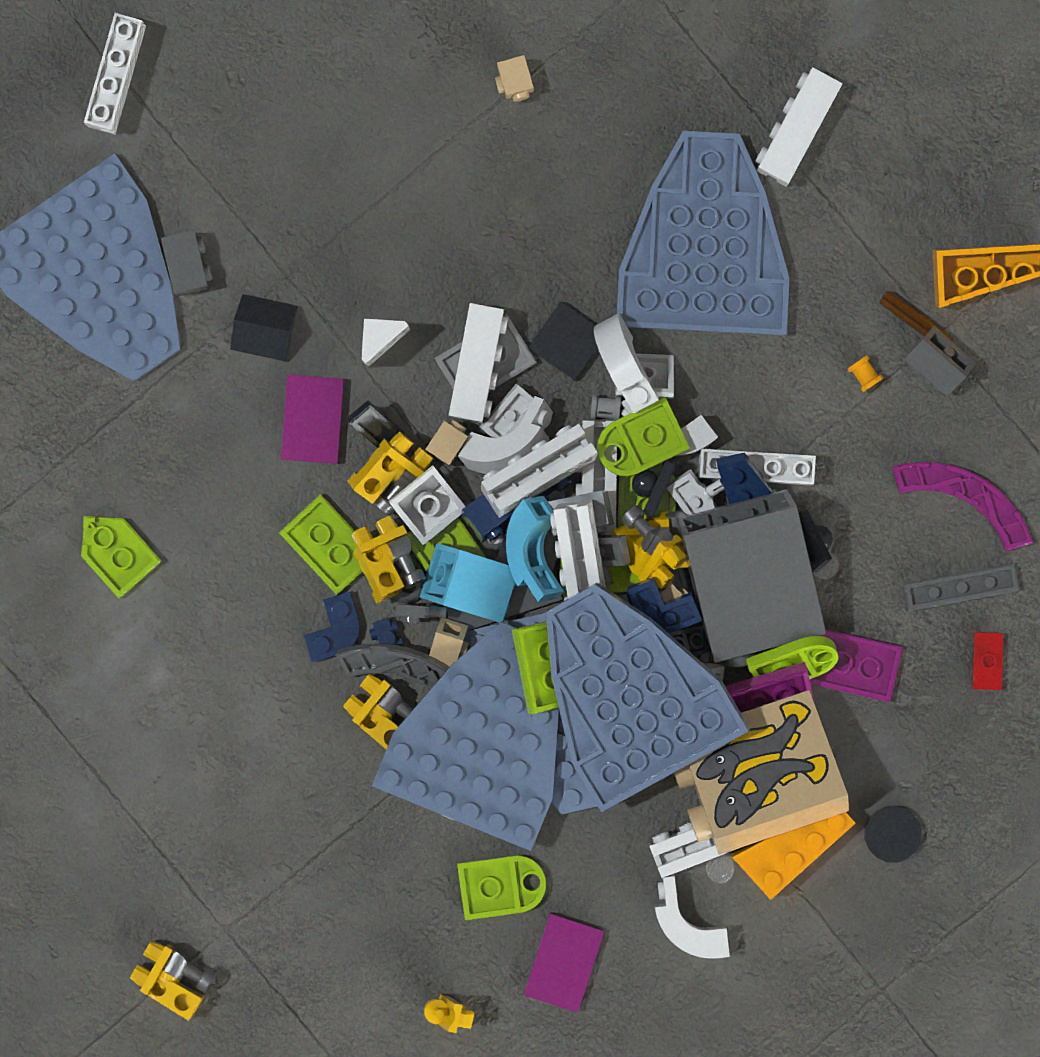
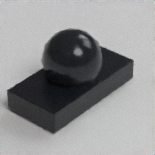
(373, 423)
(650, 486)
(817, 541)

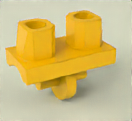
(448, 1013)

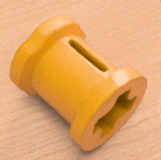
(865, 373)

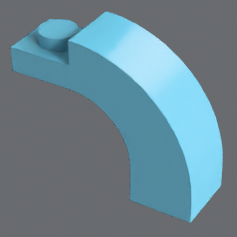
(526, 548)

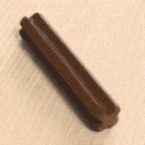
(908, 314)

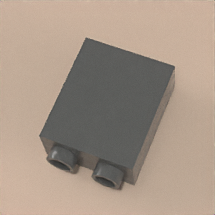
(751, 576)

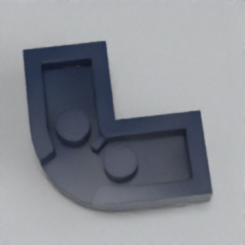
(669, 615)
(343, 628)

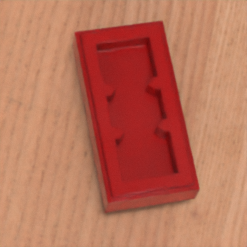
(987, 661)

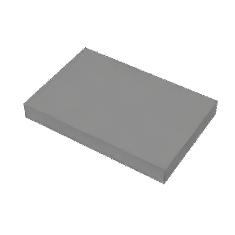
(513, 361)

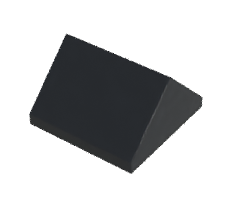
(263, 327)

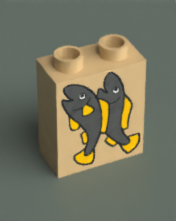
(767, 778)

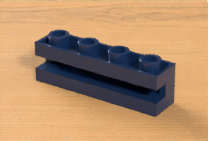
(486, 521)

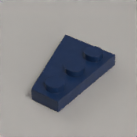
(741, 478)

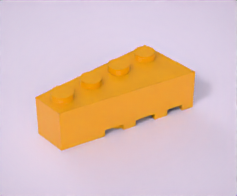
(979, 270)
(783, 857)

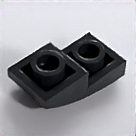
(692, 639)

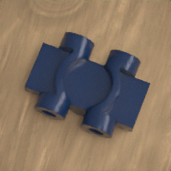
(384, 632)

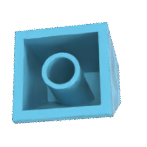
(468, 583)

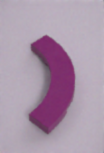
(971, 489)

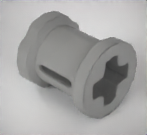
(605, 407)

